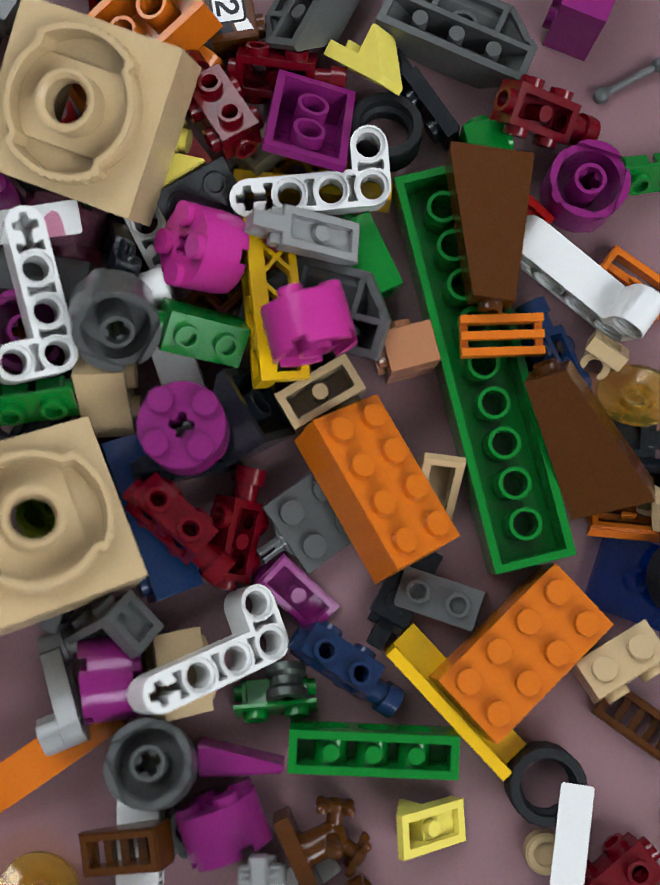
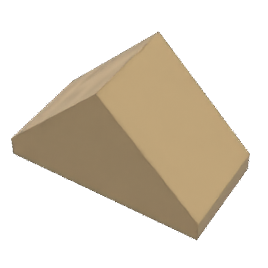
(444, 476)

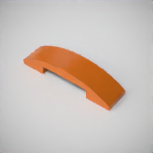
(32, 768)

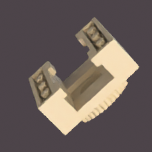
(132, 116)
(92, 541)

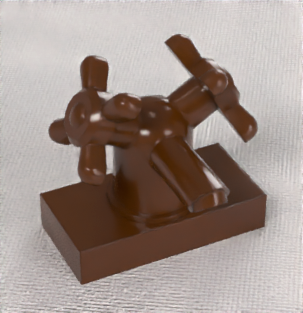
(322, 841)

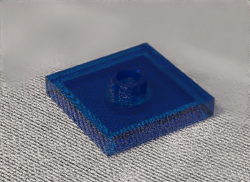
(619, 581)

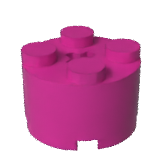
(202, 248)
(308, 323)

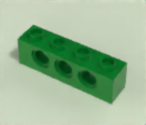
(373, 750)

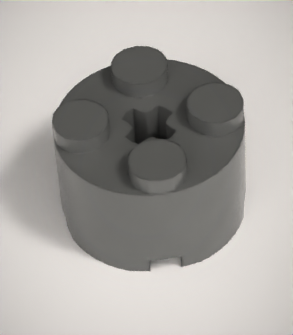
(114, 319)
(128, 757)

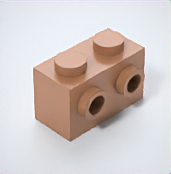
(408, 351)

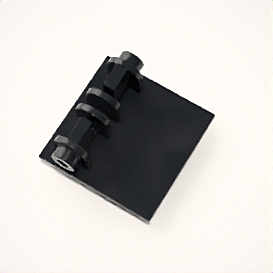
(205, 186)

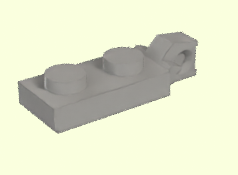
(306, 233)
(262, 871)

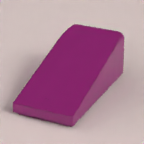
(295, 590)
(226, 759)

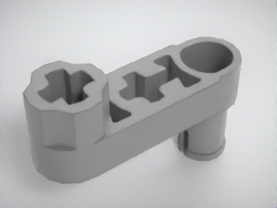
(66, 725)

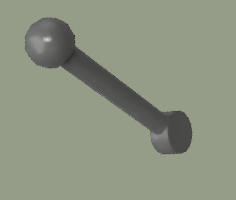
(602, 93)

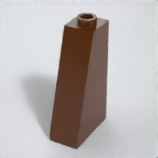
(489, 215)
(585, 447)

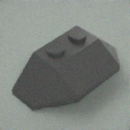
(306, 23)
(461, 38)
(362, 295)

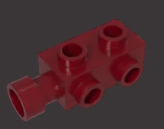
(259, 85)
(214, 102)
(543, 114)
(178, 520)
(240, 525)
(620, 858)

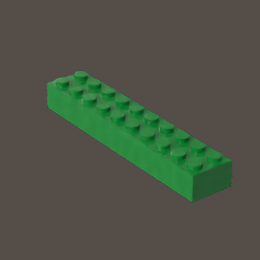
(485, 399)

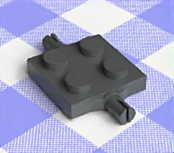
(303, 525)

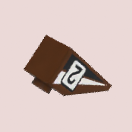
(238, 28)

